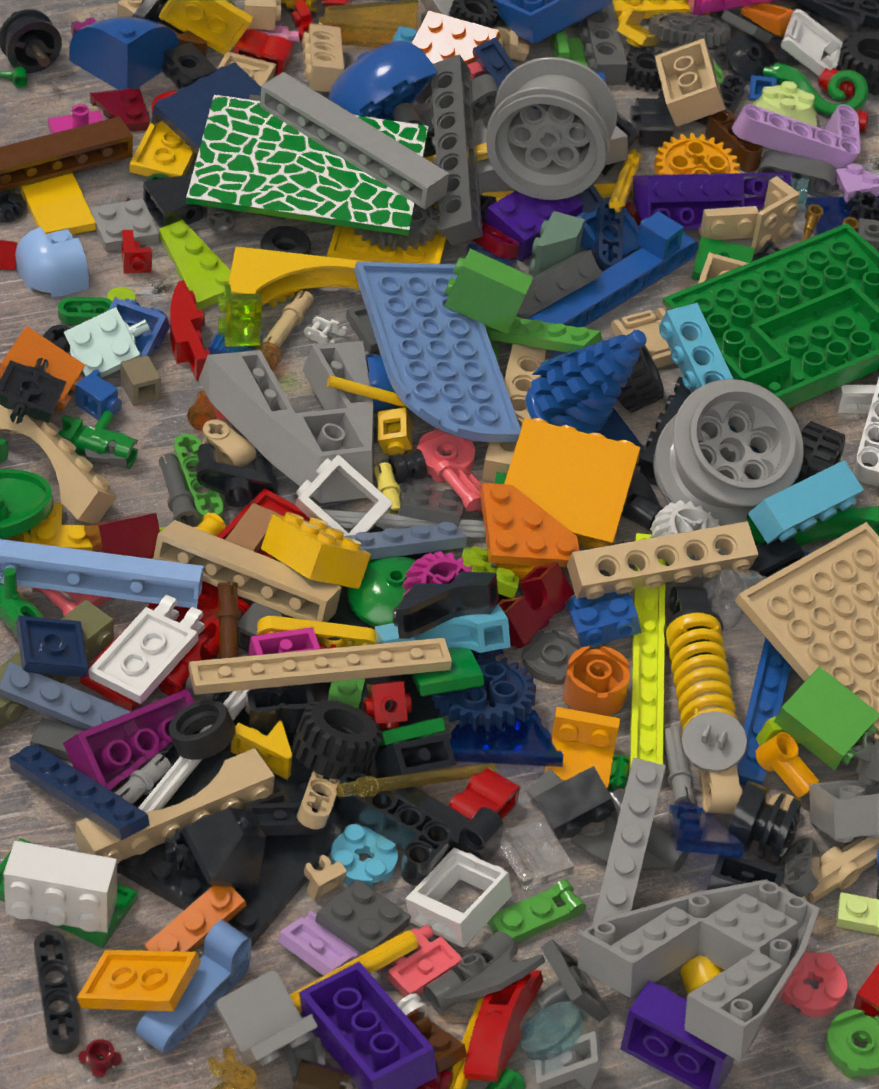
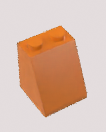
(62, 365)

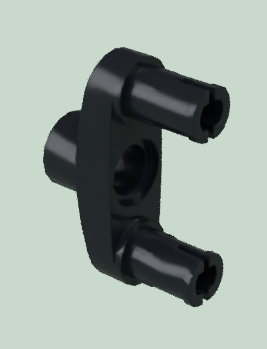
(235, 482)

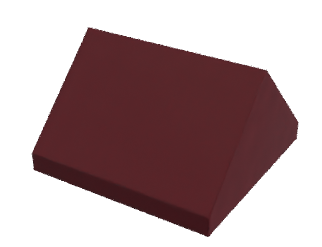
(125, 536)

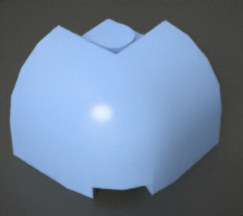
(52, 262)

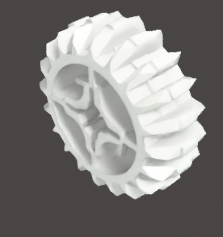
(682, 518)

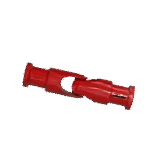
(206, 647)

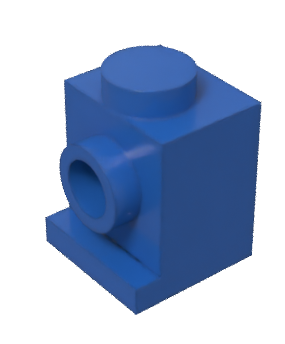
(97, 395)

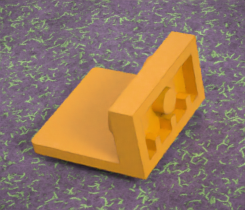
(585, 742)

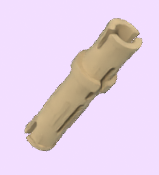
(291, 317)

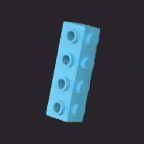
(806, 502)

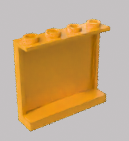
(574, 477)

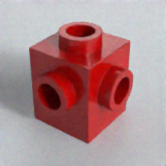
(379, 694)

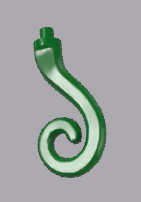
(788, 73)

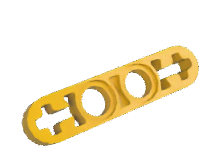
(323, 630)

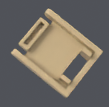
(649, 326)

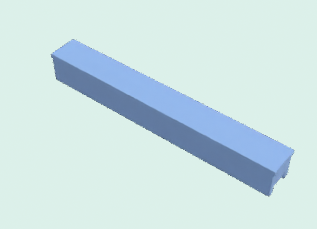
(101, 573)

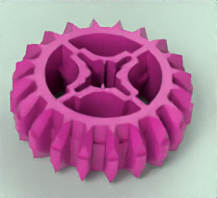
(434, 570)

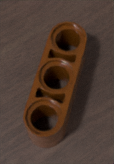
(720, 127)

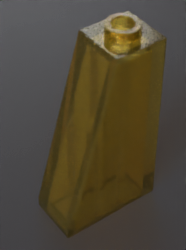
(371, 22)

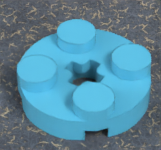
(364, 840)

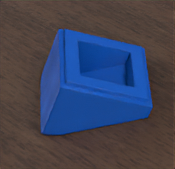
(757, 84)

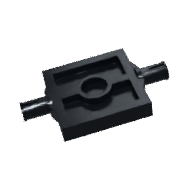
(30, 391)

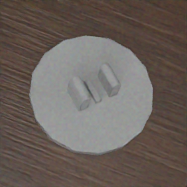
(714, 741)

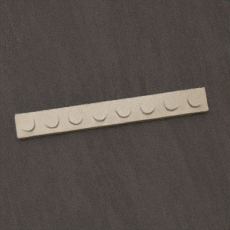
(319, 666)

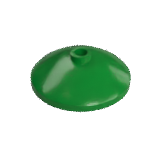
(380, 590)

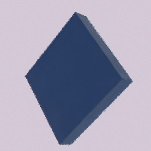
(51, 646)

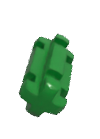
(618, 772)

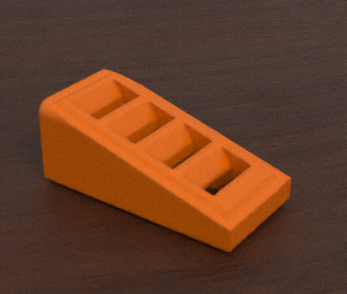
(769, 17)

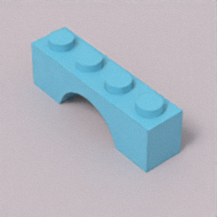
(472, 632)

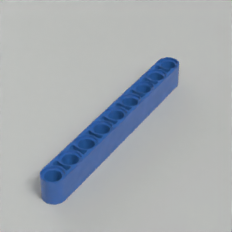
(616, 286)

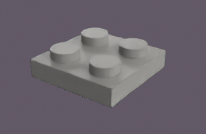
(121, 216)

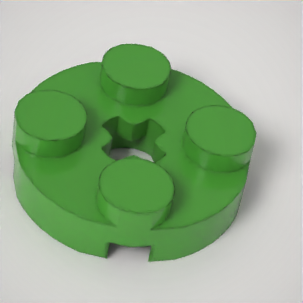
(841, 1047)

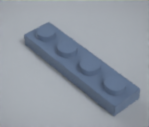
(411, 540)
(56, 698)

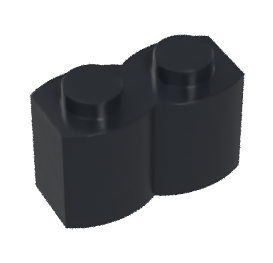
(652, 121)
(270, 705)

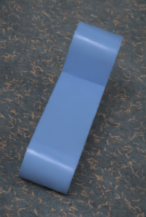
(221, 968)

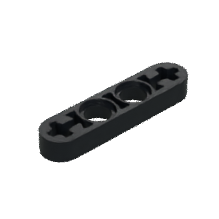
(56, 991)

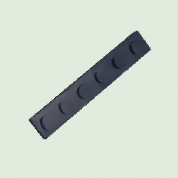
(79, 791)

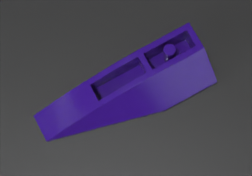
(687, 195)

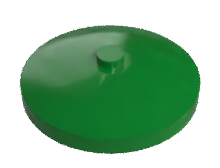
(24, 501)

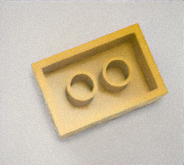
(316, 550)

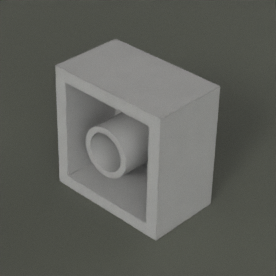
(845, 809)

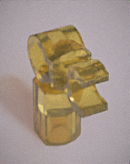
(233, 1073)

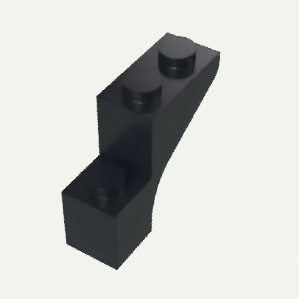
(434, 604)

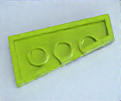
(195, 263)

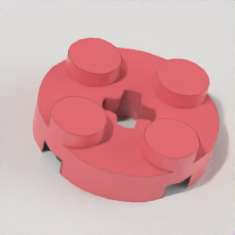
(438, 441)
(830, 990)

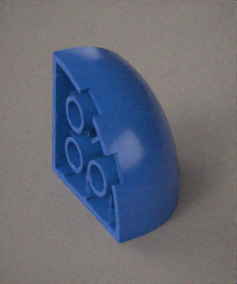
(122, 50)
(383, 80)

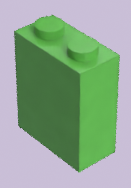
(487, 290)
(827, 718)

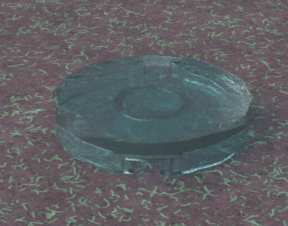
(552, 1030)

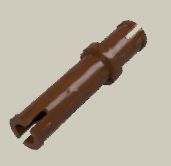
(228, 619)

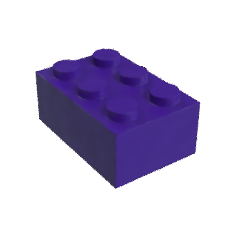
(523, 217)
(659, 1038)

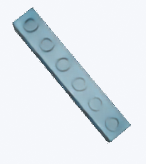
(702, 348)

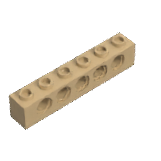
(518, 380)
(732, 538)

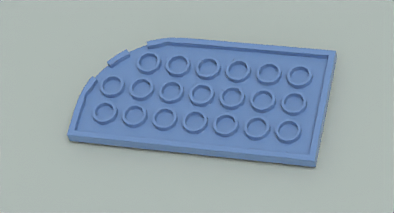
(435, 355)

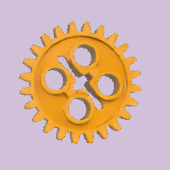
(694, 157)

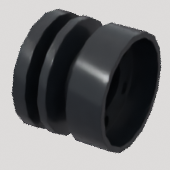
(765, 822)

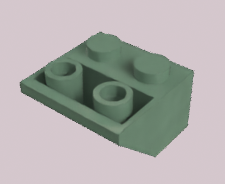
(558, 240)

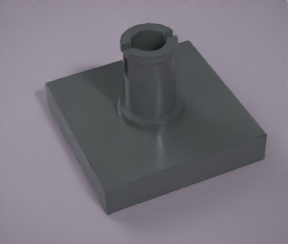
(572, 983)

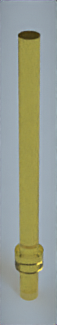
(370, 785)

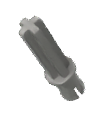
(680, 776)

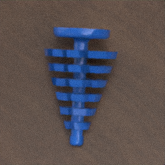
(584, 383)

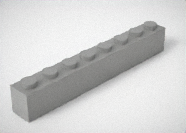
(354, 140)

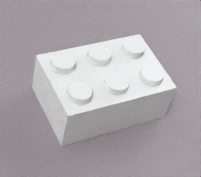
(60, 886)

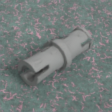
(143, 780)

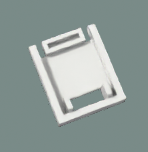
(807, 42)

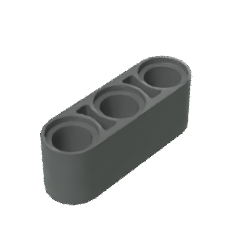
(820, 173)

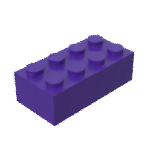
(368, 1032)

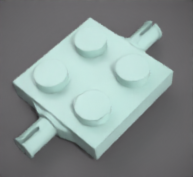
(105, 342)

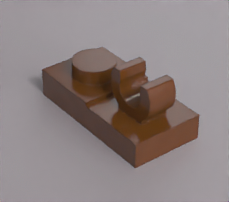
(446, 1047)

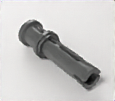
(180, 500)

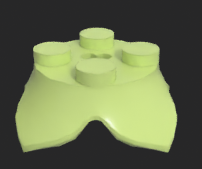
(789, 102)

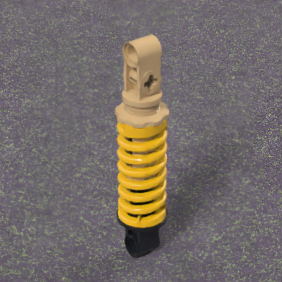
(702, 681)

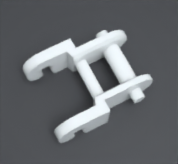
(327, 326)

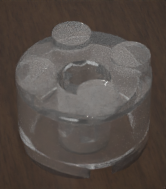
(722, 593)

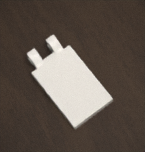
(148, 650)

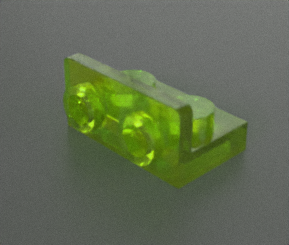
(240, 318)

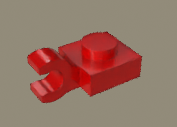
(301, 17)

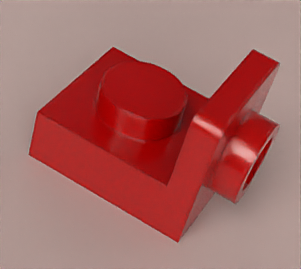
(133, 257)

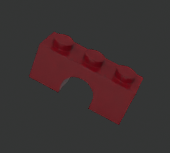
(545, 595)

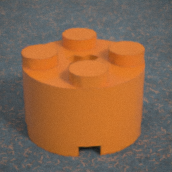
(596, 681)

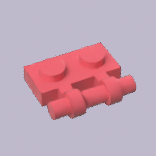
(424, 966)

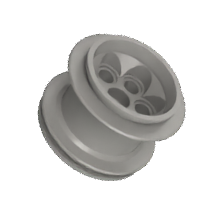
(540, 147)
(696, 467)

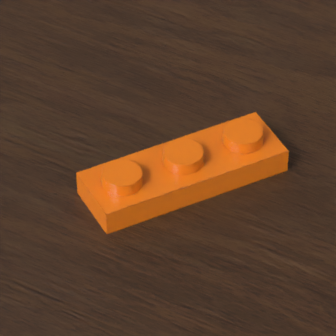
(193, 924)

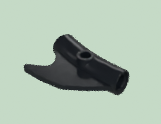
(641, 502)

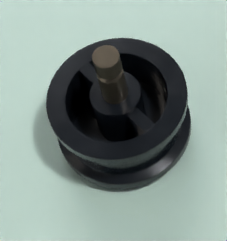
(30, 40)

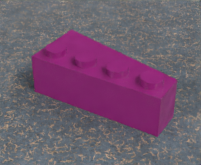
(126, 742)

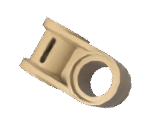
(229, 445)

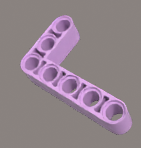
(836, 144)

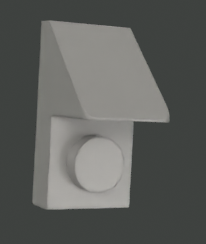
(578, 1062)

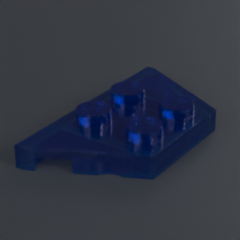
(515, 745)

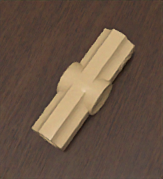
(844, 866)

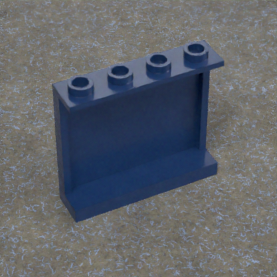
(189, 107)

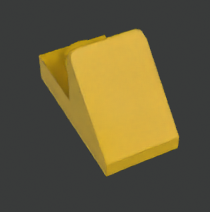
(272, 748)

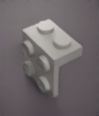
(263, 1019)

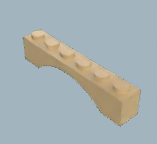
(81, 489)
(237, 783)

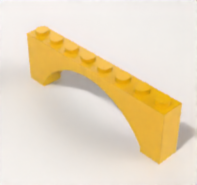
(285, 272)

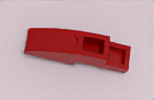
(186, 329)
(498, 1028)

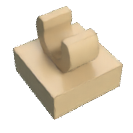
(326, 880)

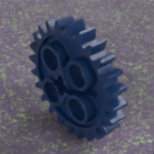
(505, 687)

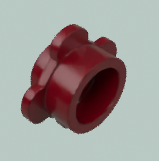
(103, 1049)

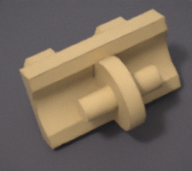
(512, 44)

